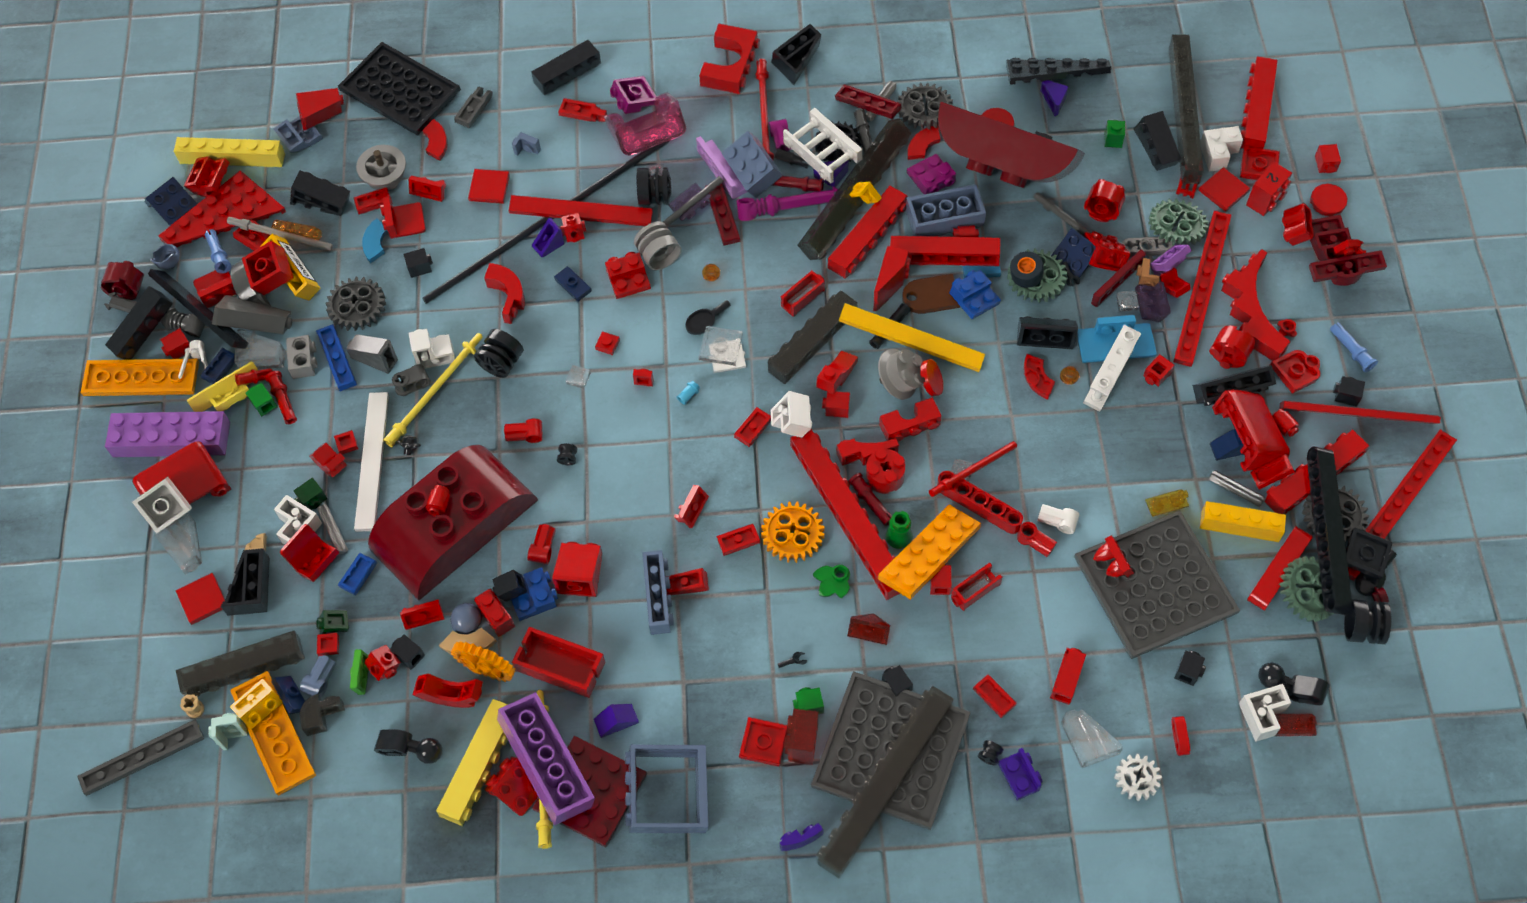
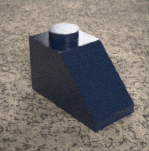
(1227, 445)

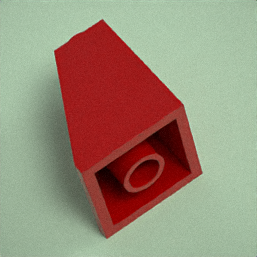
(577, 569)

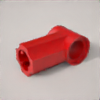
(529, 431)
(1037, 540)
(541, 549)

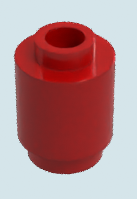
(966, 231)
(1286, 423)
(438, 500)

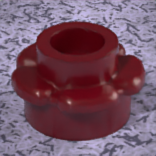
(1380, 595)

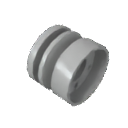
(657, 245)

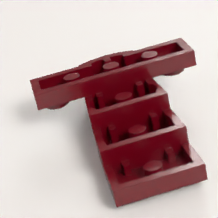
(1336, 267)

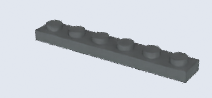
(140, 757)

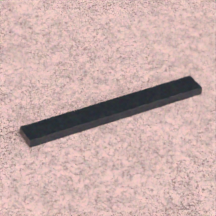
(197, 308)

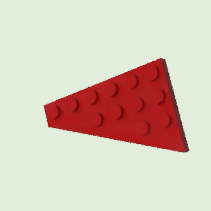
(235, 198)

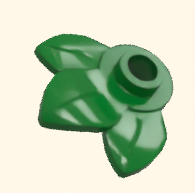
(830, 582)

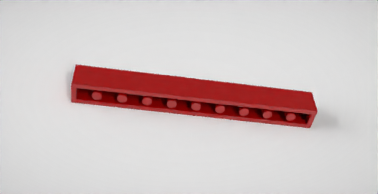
(844, 506)

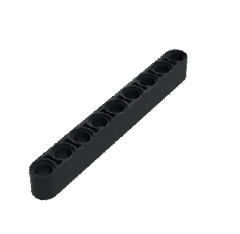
(1329, 531)

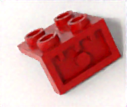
(1108, 252)

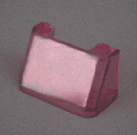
(649, 129)

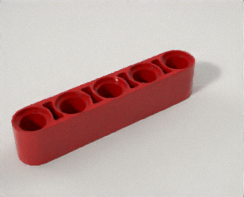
(983, 510)
(1269, 582)

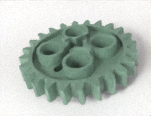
(1190, 227)
(1047, 286)
(1310, 606)

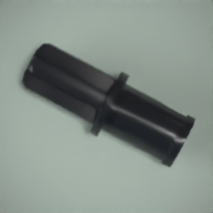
(791, 158)

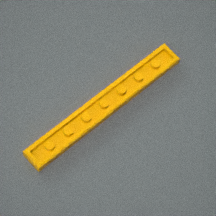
(912, 337)

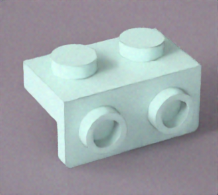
(226, 727)

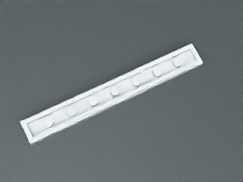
(371, 461)

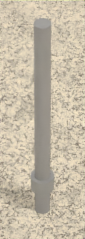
(246, 225)

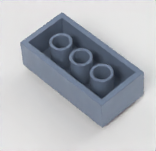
(945, 210)

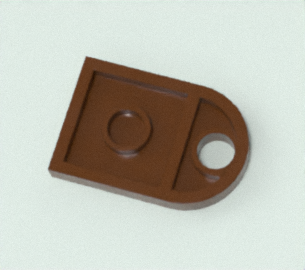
(931, 294)

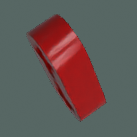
(1180, 735)

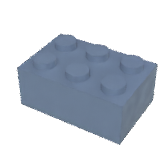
(752, 164)

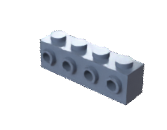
(656, 592)

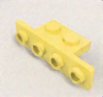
(222, 393)

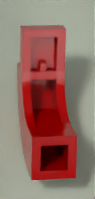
(504, 279)
(448, 692)

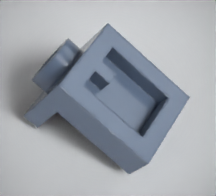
(527, 143)

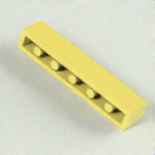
(237, 151)
(474, 768)

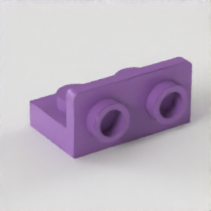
(1170, 259)

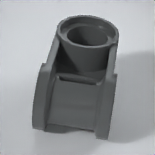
(412, 379)

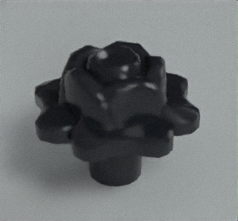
(408, 443)

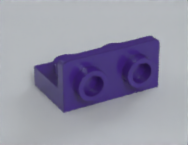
(1020, 774)

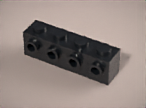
(566, 67)
(139, 324)
(1246, 381)

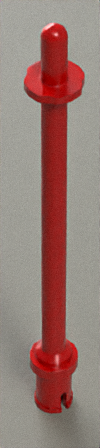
(762, 75)

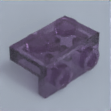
(685, 197)
(1153, 302)

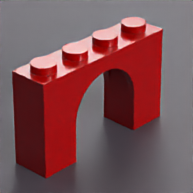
(731, 77)

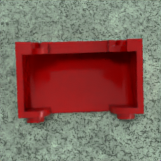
(1254, 426)
(190, 471)

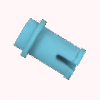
(691, 389)

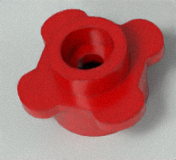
(1287, 323)

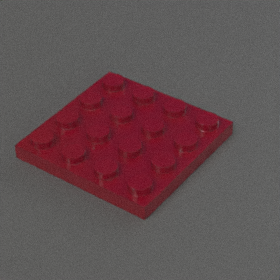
(606, 780)

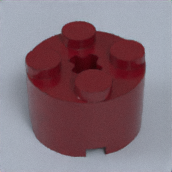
(122, 279)

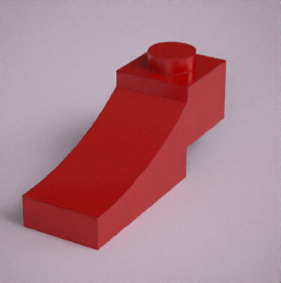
(837, 372)
(851, 451)

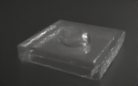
(720, 345)

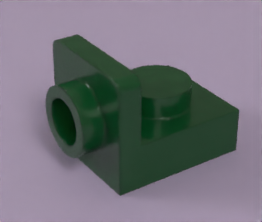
(332, 621)

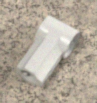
(1064, 519)

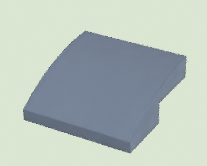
(295, 137)

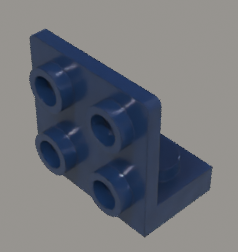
(170, 201)
(1075, 251)

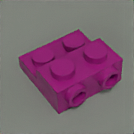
(632, 94)
(932, 174)

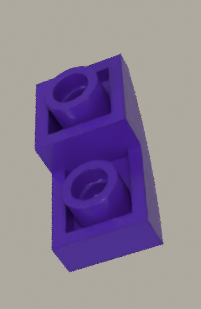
(794, 840)

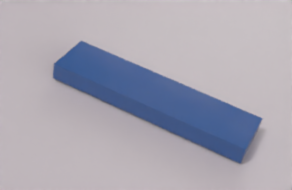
(336, 357)

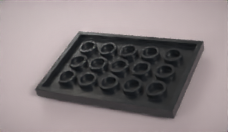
(399, 88)

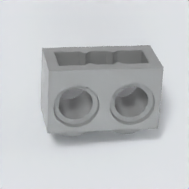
(298, 357)

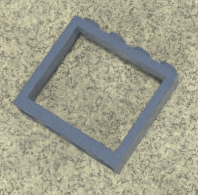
(688, 751)

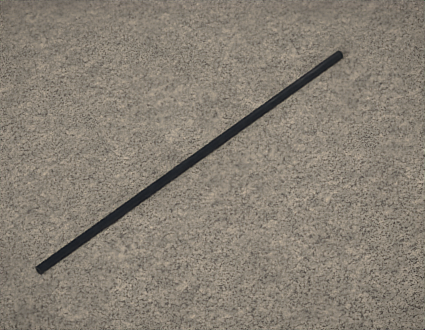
(438, 291)

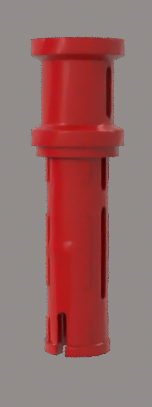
(279, 390)

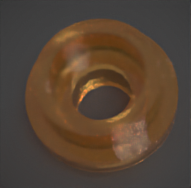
(711, 268)
(1069, 371)

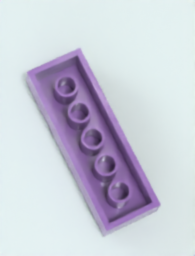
(166, 433)
(545, 758)

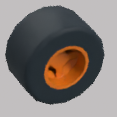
(1020, 268)

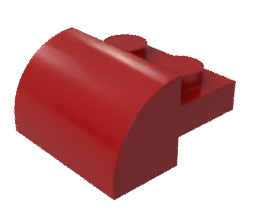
(206, 175)

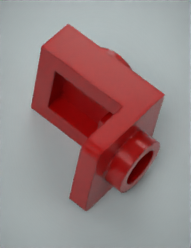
(1173, 284)

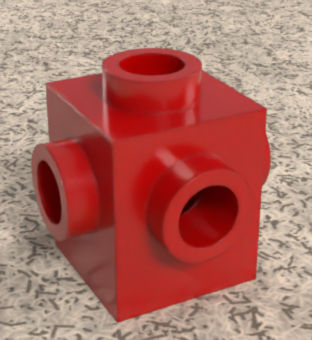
(573, 228)
(382, 663)

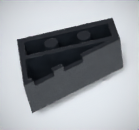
(796, 53)
(319, 193)

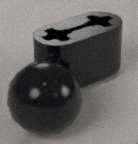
(1299, 688)
(400, 742)

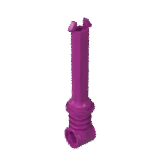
(771, 205)

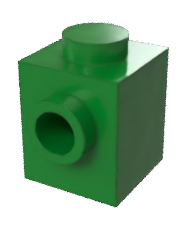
(1114, 134)
(261, 399)
(809, 700)

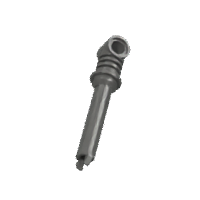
(172, 319)

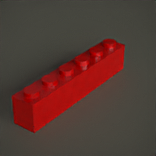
(1259, 102)
(867, 232)
(950, 250)
(1296, 488)

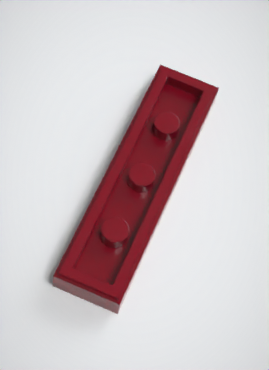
(868, 101)
(723, 216)
(1118, 278)

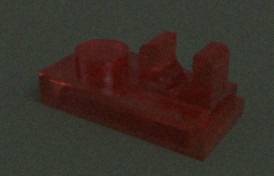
(1296, 724)

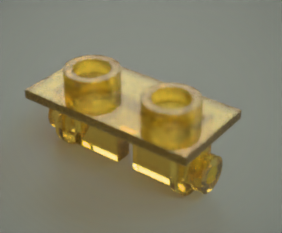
(1167, 502)

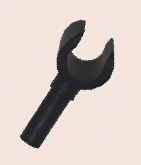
(1070, 276)
(795, 659)

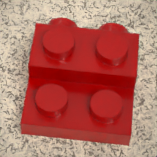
(627, 275)

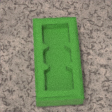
(359, 672)

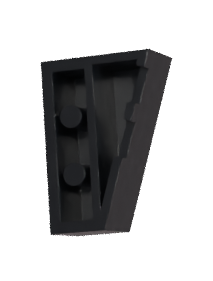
(1157, 140)
(250, 585)

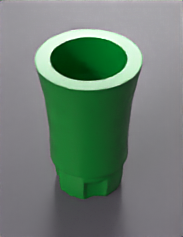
(899, 530)

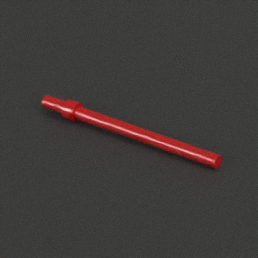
(947, 484)

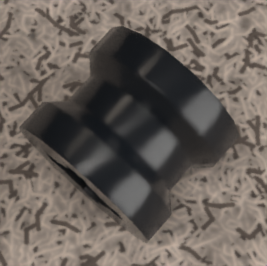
(567, 454)
(990, 752)

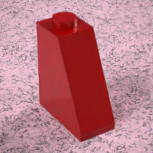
(318, 106)

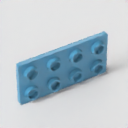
(1098, 341)

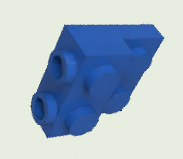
(974, 294)
(538, 596)

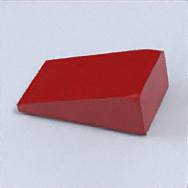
(688, 582)

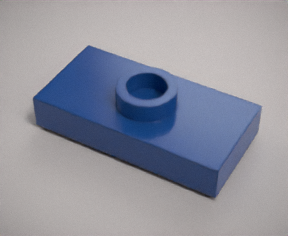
(357, 574)

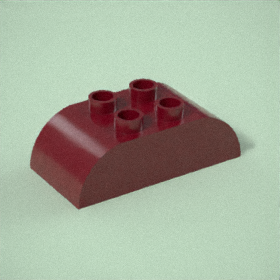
(1005, 147)
(428, 548)

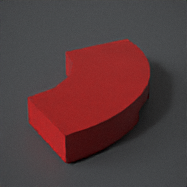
(437, 140)
(922, 141)
(1037, 377)

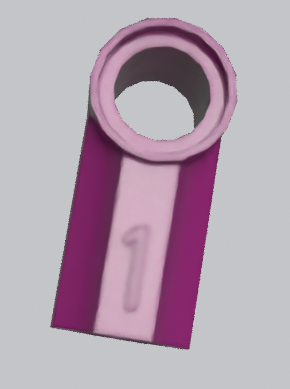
(776, 131)

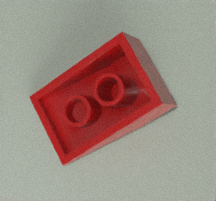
(892, 275)

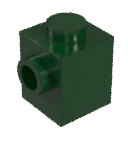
(310, 494)

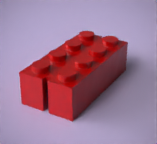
(559, 662)

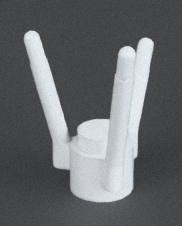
(197, 351)

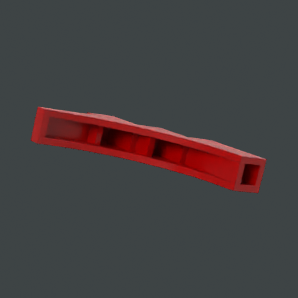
(1246, 308)

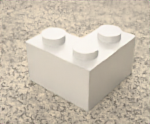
(1219, 144)
(431, 351)
(792, 414)
(294, 516)
(1260, 710)

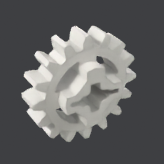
(1129, 774)

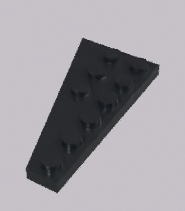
(1053, 69)

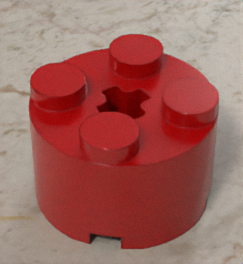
(1105, 201)
(1232, 347)
(885, 470)

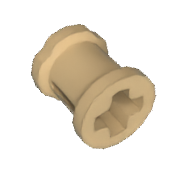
(194, 712)

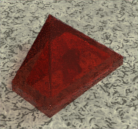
(869, 628)

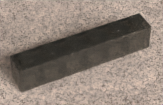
(809, 339)
(240, 664)

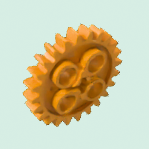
(790, 547)
(483, 661)

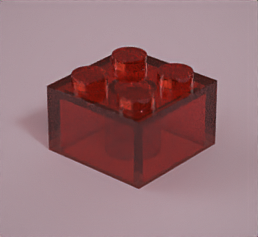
(803, 735)

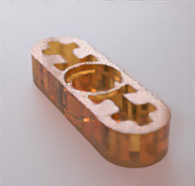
(298, 229)

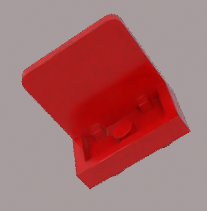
(402, 219)
(214, 287)
(308, 553)
(512, 786)

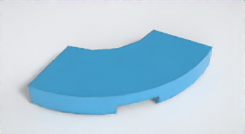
(373, 240)

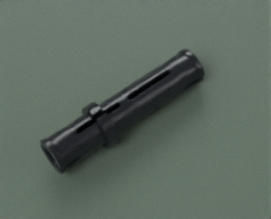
(897, 316)

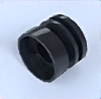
(653, 186)
(498, 353)
(1368, 622)

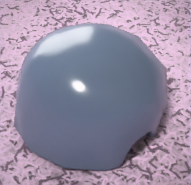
(166, 256)
(465, 618)

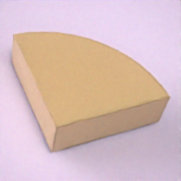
(258, 542)

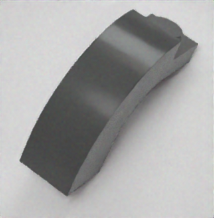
(242, 285)

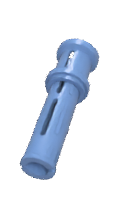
(218, 255)
(1358, 353)

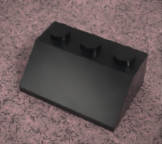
(1046, 332)

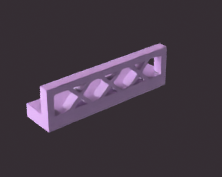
(720, 167)

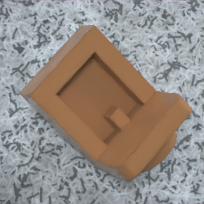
(1144, 276)

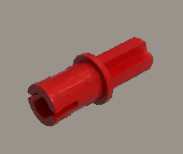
(251, 377)

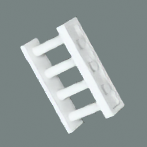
(828, 131)
(1111, 368)

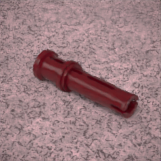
(806, 183)
(866, 493)

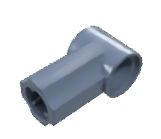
(317, 680)

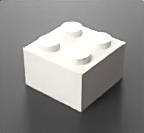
(162, 505)

